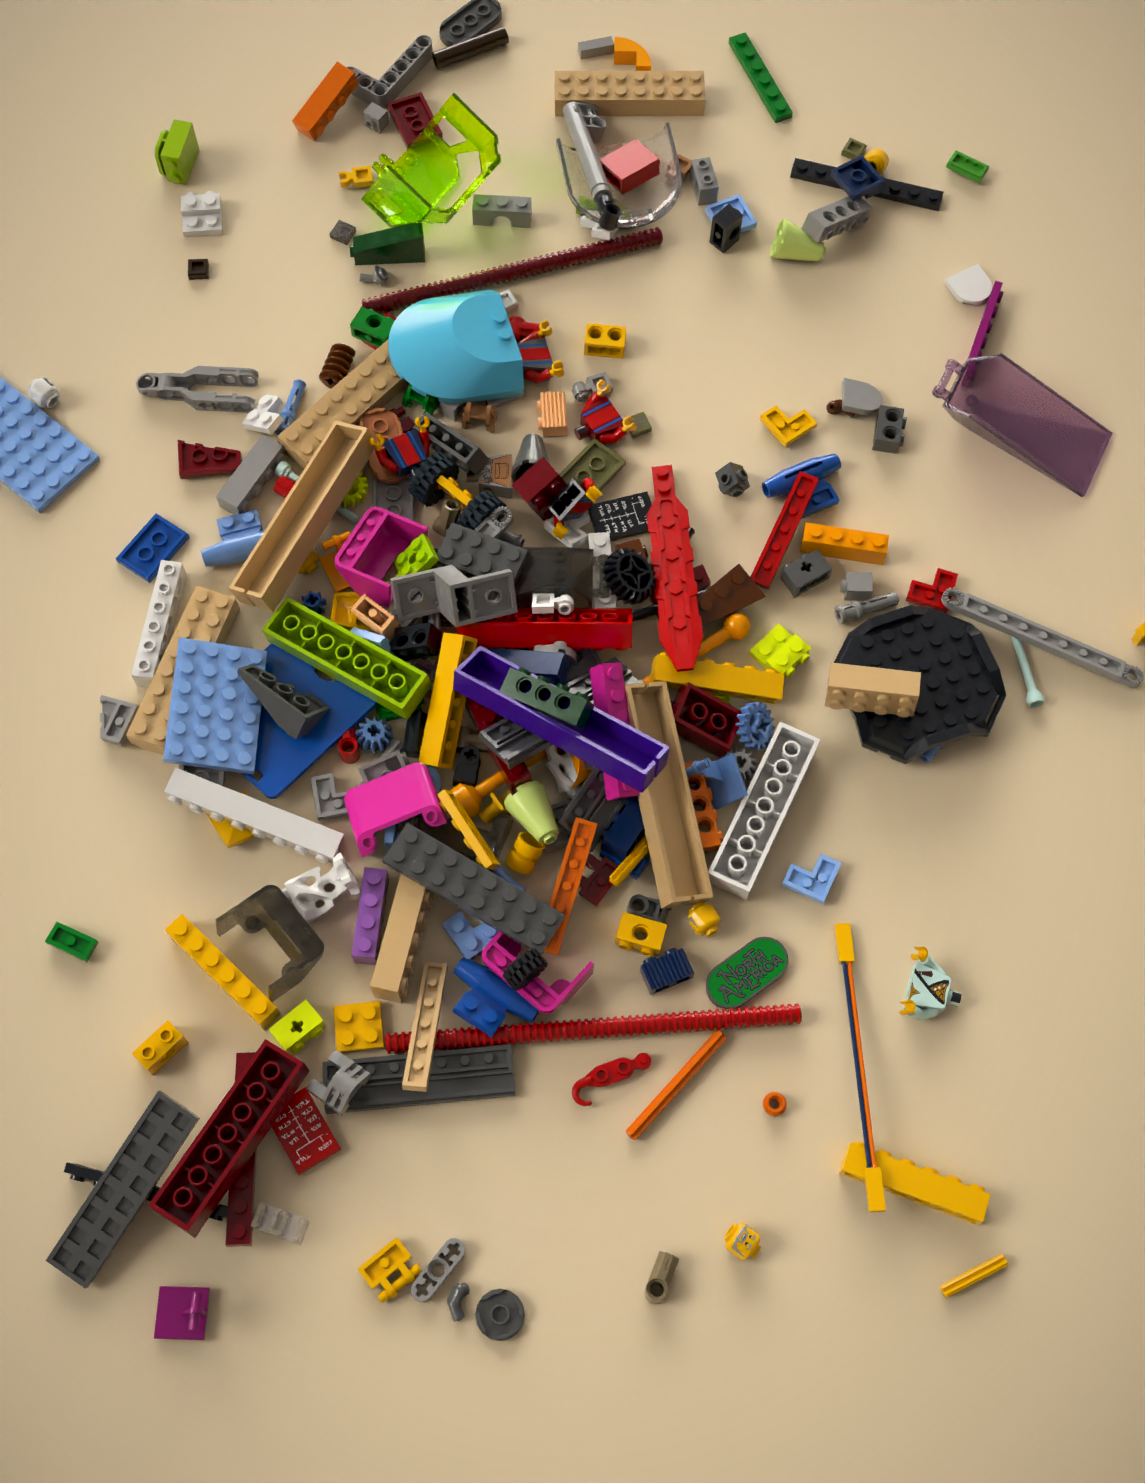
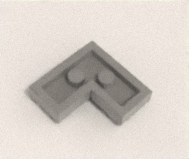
(327, 801)

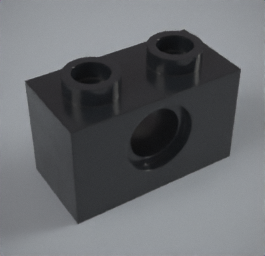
(726, 228)

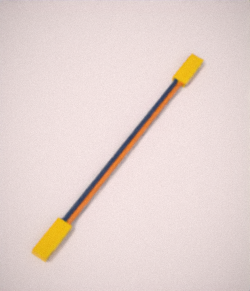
(873, 1175)

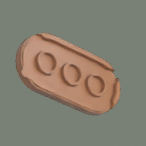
(389, 426)

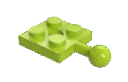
(417, 557)

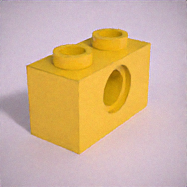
(630, 925)
(160, 1047)

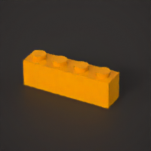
(845, 543)

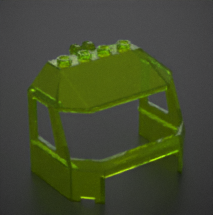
(429, 169)

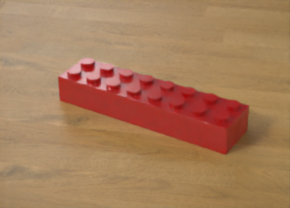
(580, 629)

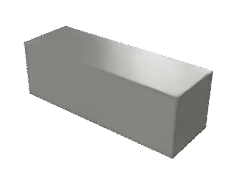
(596, 47)

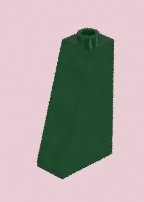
(390, 246)

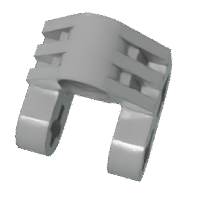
(342, 1085)

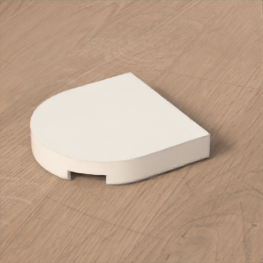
(970, 285)

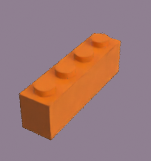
(325, 101)

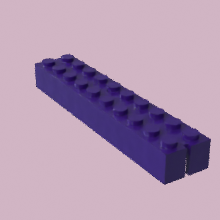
(603, 742)

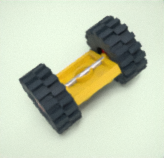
(438, 478)

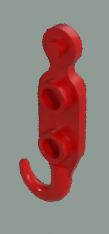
(609, 1074)

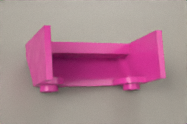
(503, 951)

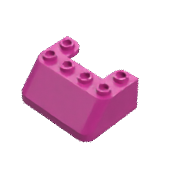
(372, 552)

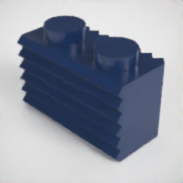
(666, 970)

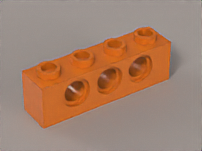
(710, 840)

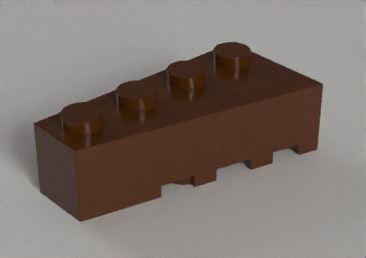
(728, 595)

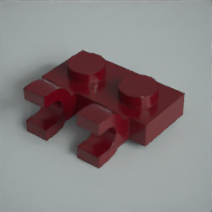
(598, 883)

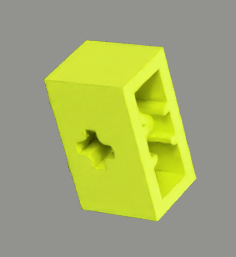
(301, 1016)

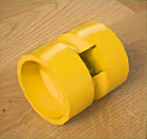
(525, 853)

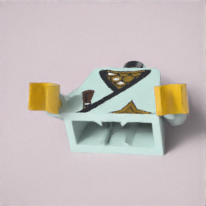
(928, 988)

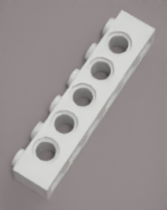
(159, 621)

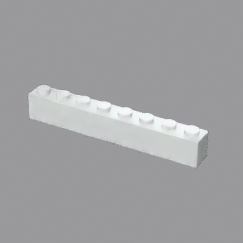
(253, 815)

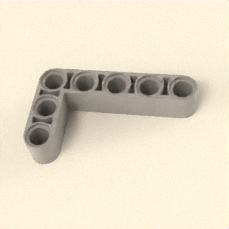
(397, 76)

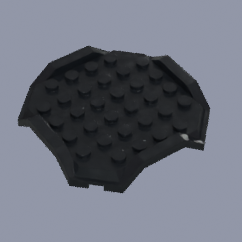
(957, 684)

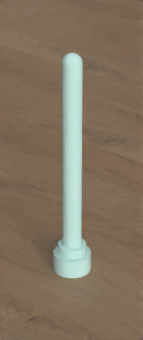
(286, 470)
(1034, 696)

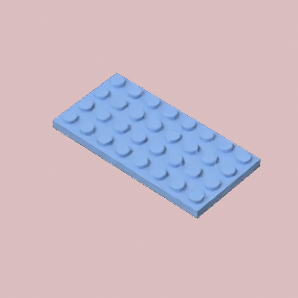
(36, 452)

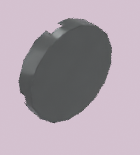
(499, 1314)

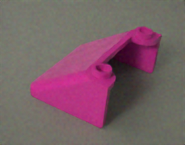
(391, 801)

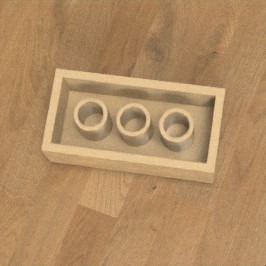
(872, 689)

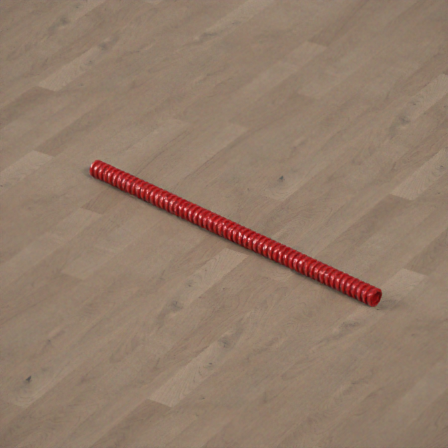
(607, 1027)

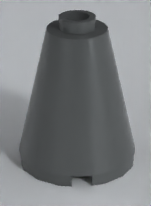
(530, 452)

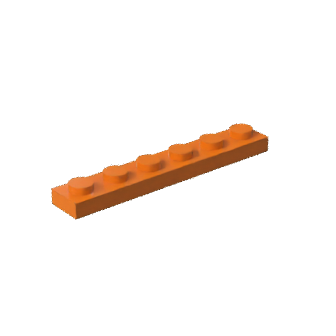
(570, 876)

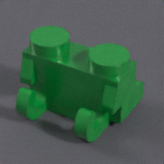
(429, 402)

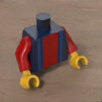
(404, 452)

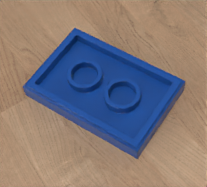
(153, 543)

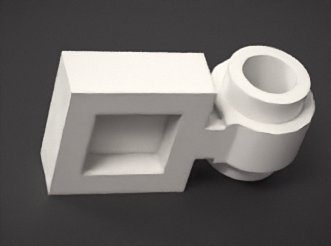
(546, 603)

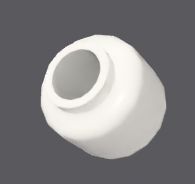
(44, 393)

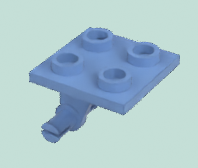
(722, 778)

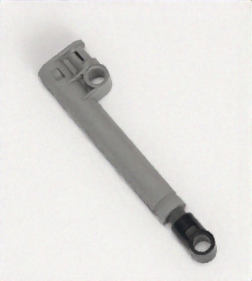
(586, 130)

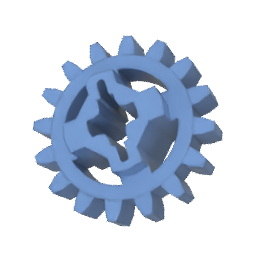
(755, 726)

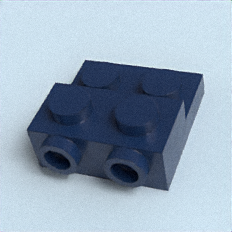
(858, 178)

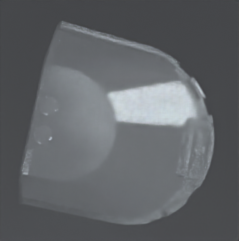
(640, 205)

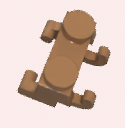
(487, 413)

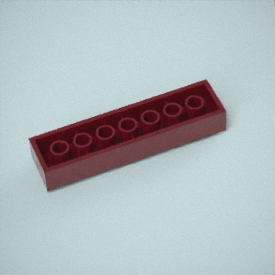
(229, 1138)

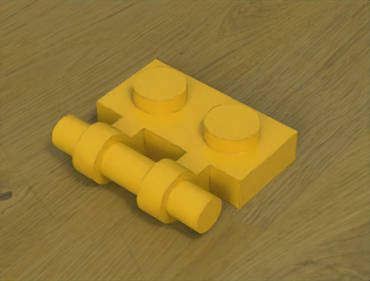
(384, 1264)

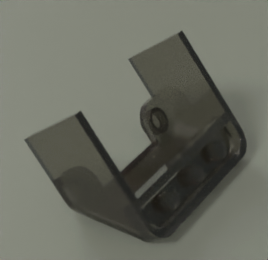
(286, 925)

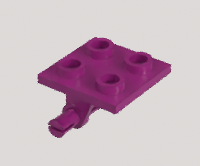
(181, 1313)

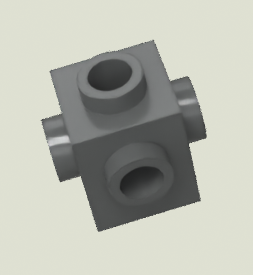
(732, 479)

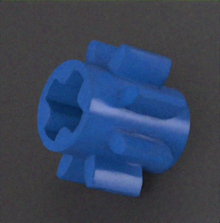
(313, 598)

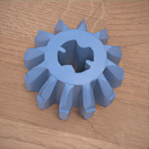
(382, 737)

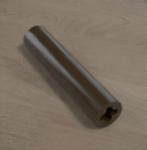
(470, 47)

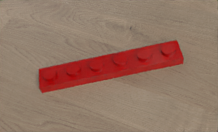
(784, 529)

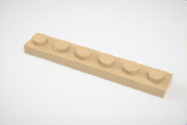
(425, 1027)

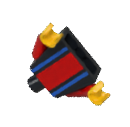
(572, 503)

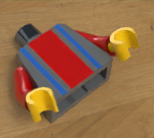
(536, 356)

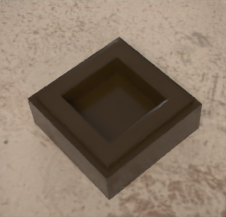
(198, 269)

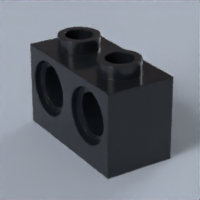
(416, 641)

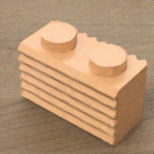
(553, 413)
(375, 617)

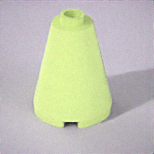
(795, 244)
(533, 811)

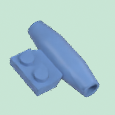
(239, 538)

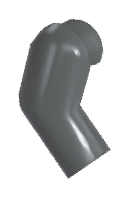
(455, 1298)

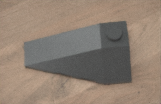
(289, 709)

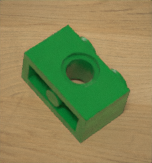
(363, 327)

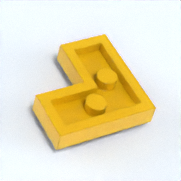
(787, 429)

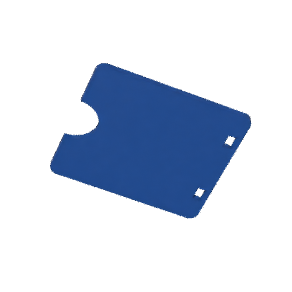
(284, 758)

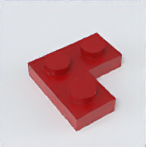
(930, 595)

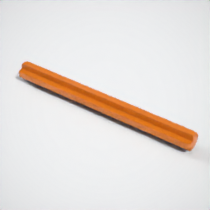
(675, 1085)

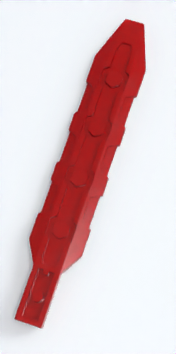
(673, 562)

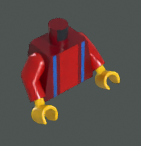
(602, 420)

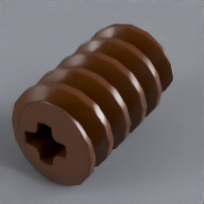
(336, 364)

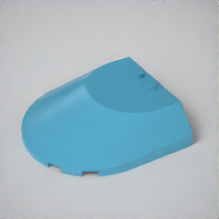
(457, 348)

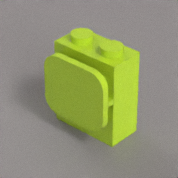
(177, 151)

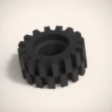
(525, 969)

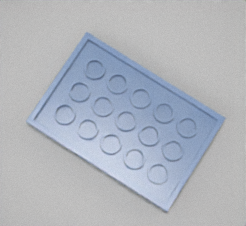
(212, 708)

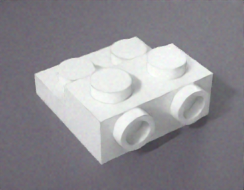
(202, 214)

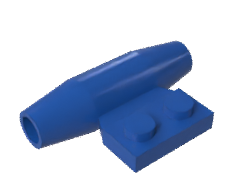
(819, 467)
(489, 998)

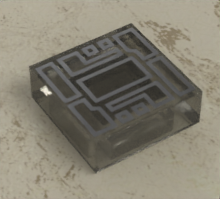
(343, 232)

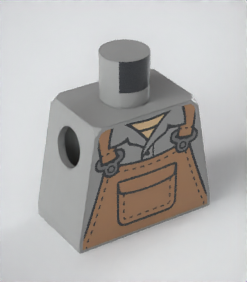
(495, 476)

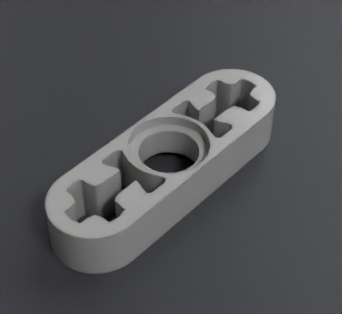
(440, 1280)

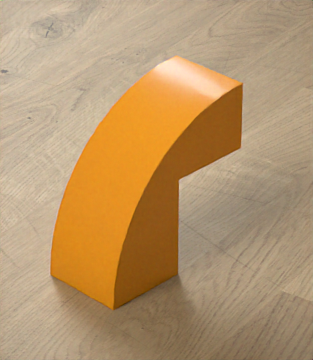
(631, 53)

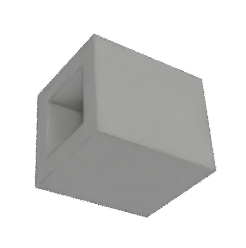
(857, 586)

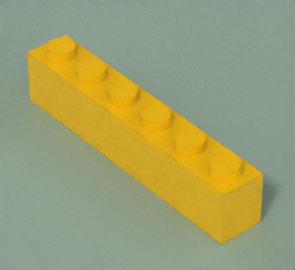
(722, 679)
(446, 704)
(222, 971)
(919, 1184)

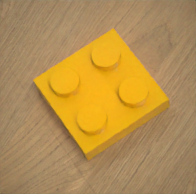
(358, 1027)

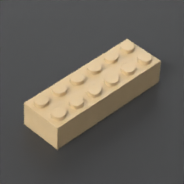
(401, 941)

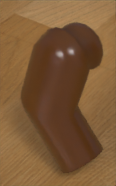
(835, 407)

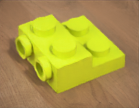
(781, 651)

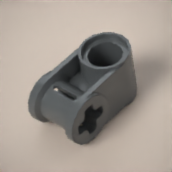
(650, 908)

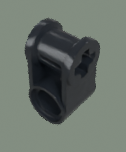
(467, 771)

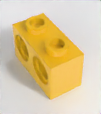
(604, 344)

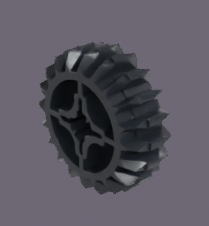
(629, 576)

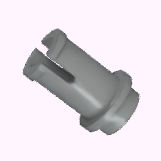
(512, 538)

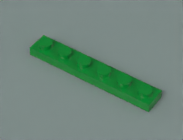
(760, 77)

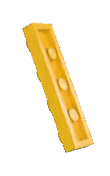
(463, 823)

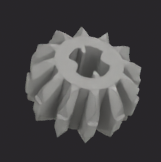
(745, 760)

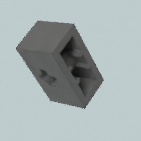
(805, 573)

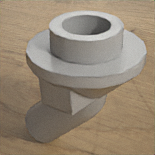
(379, 276)

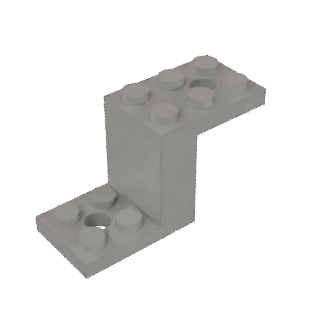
(454, 595)

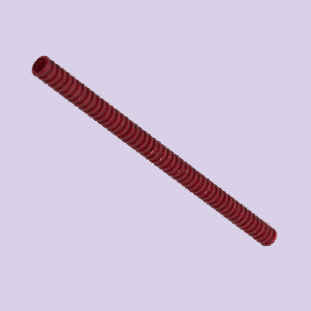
(516, 270)

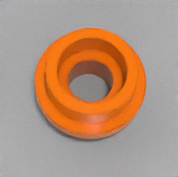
(779, 1098)

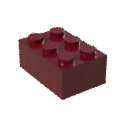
(540, 487)
(705, 719)

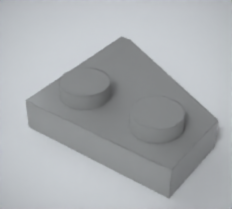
(116, 719)

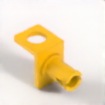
(495, 807)

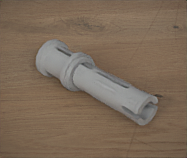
(857, 609)

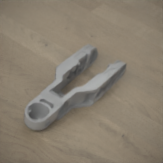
(177, 386)

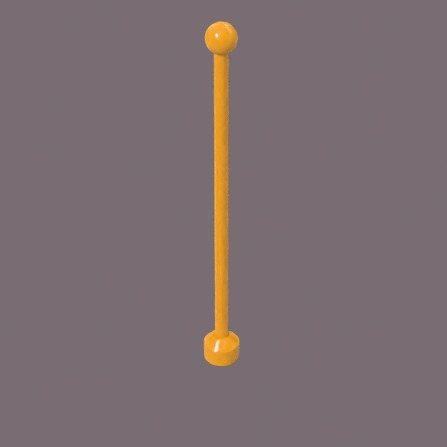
(735, 627)

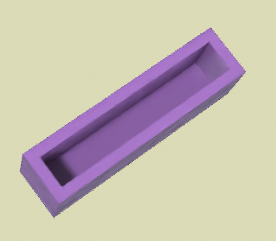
(370, 916)

